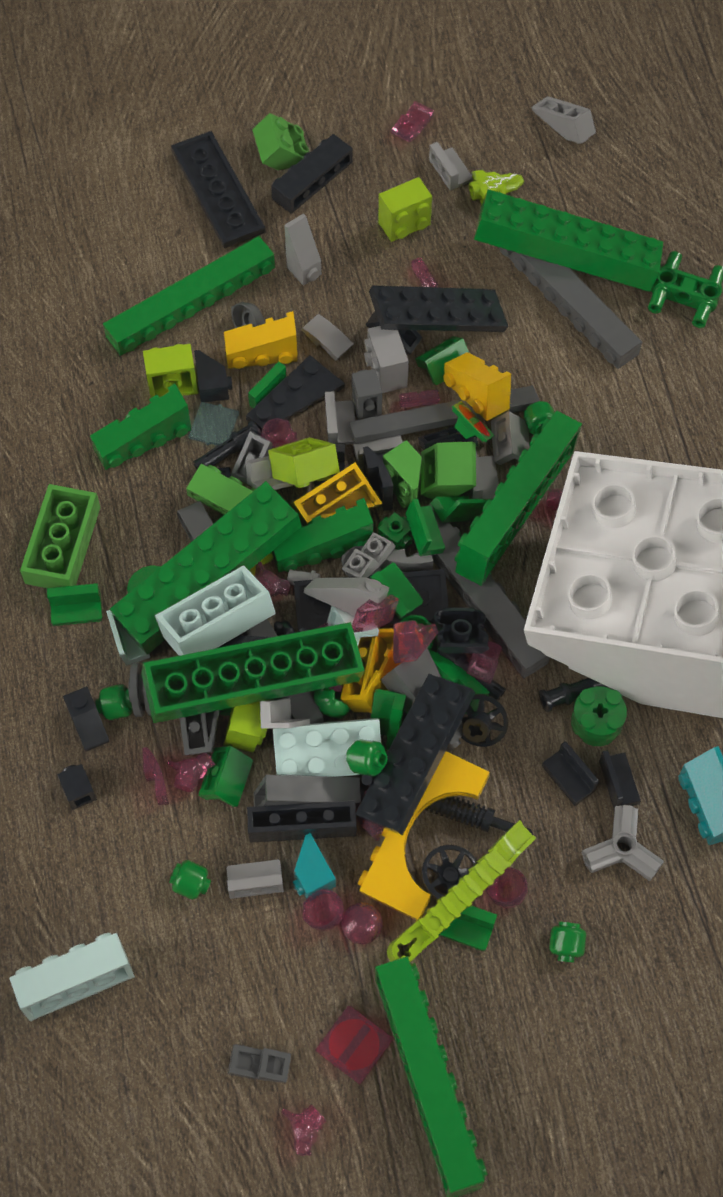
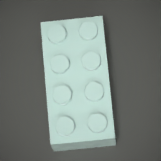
(216, 613)
(320, 747)
(71, 976)

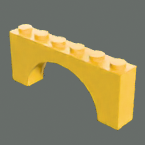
(388, 876)

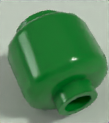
(536, 415)
(114, 702)
(366, 757)
(189, 879)
(567, 941)

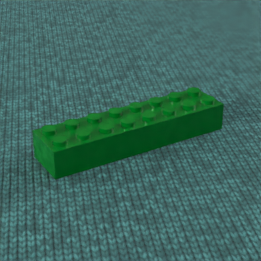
(569, 240)
(516, 498)
(235, 540)
(251, 672)
(427, 1074)

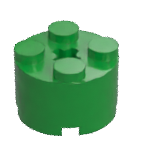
(601, 702)

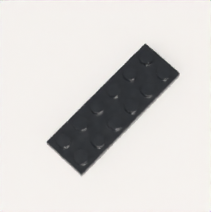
(218, 189)
(438, 309)
(428, 584)
(415, 753)

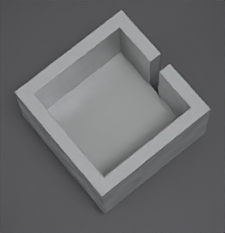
(387, 357)

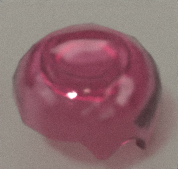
(278, 432)
(508, 889)
(323, 910)
(362, 923)

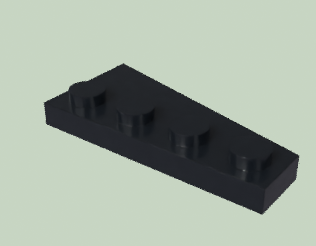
(296, 392)

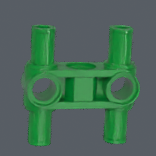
(687, 289)

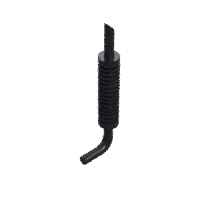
(463, 811)

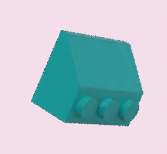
(704, 785)

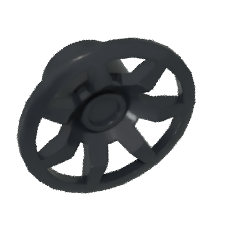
(479, 723)
(448, 873)

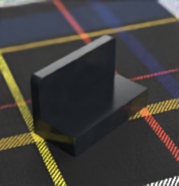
(571, 774)
(619, 779)

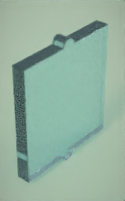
(213, 424)

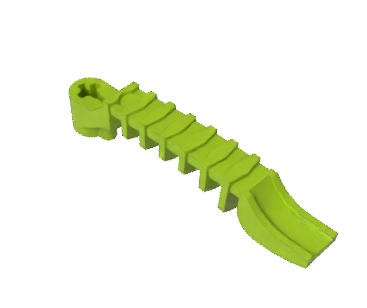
(461, 896)

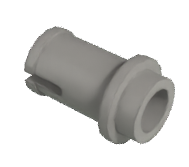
(300, 576)

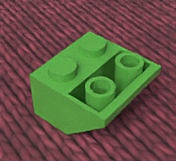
(279, 142)
(448, 469)
(405, 472)

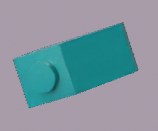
(312, 870)

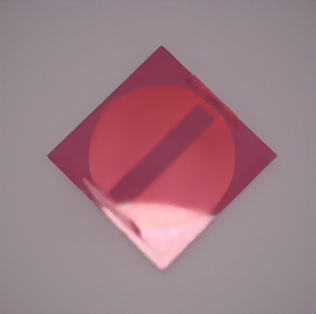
(354, 1044)

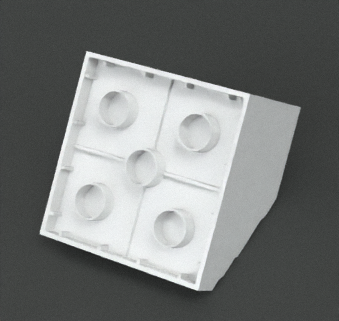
(636, 581)

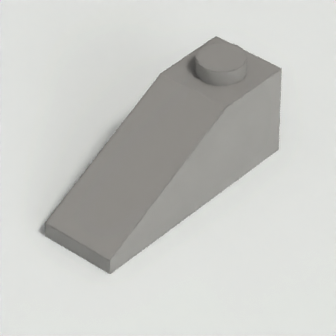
(568, 119)
(301, 250)
(347, 593)

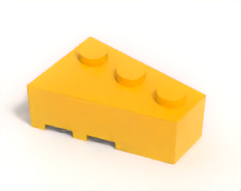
(262, 344)
(479, 385)
(334, 493)
(377, 662)

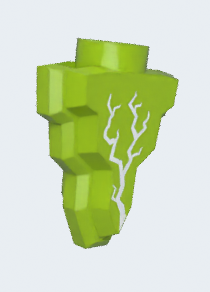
(493, 181)

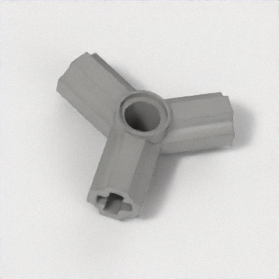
(625, 832)

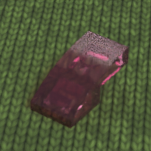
(412, 123)
(374, 615)
(484, 665)
(153, 773)

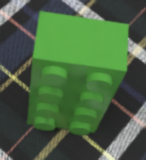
(60, 537)

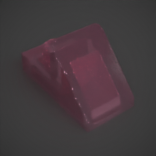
(411, 640)

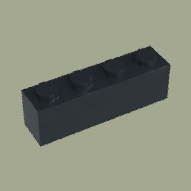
(311, 173)
(298, 820)

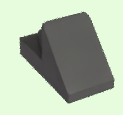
(253, 448)

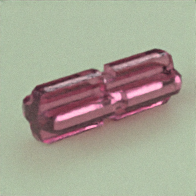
(422, 273)
(413, 399)

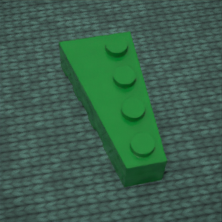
(143, 429)
(325, 538)

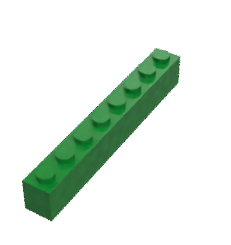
(189, 295)

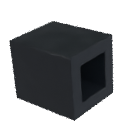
(76, 786)

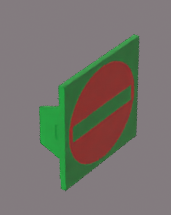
(469, 424)

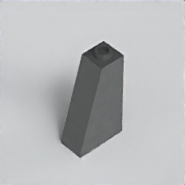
(408, 680)
(307, 789)

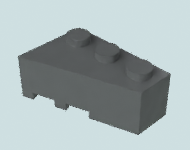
(199, 732)

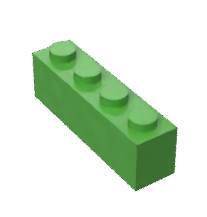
(216, 490)

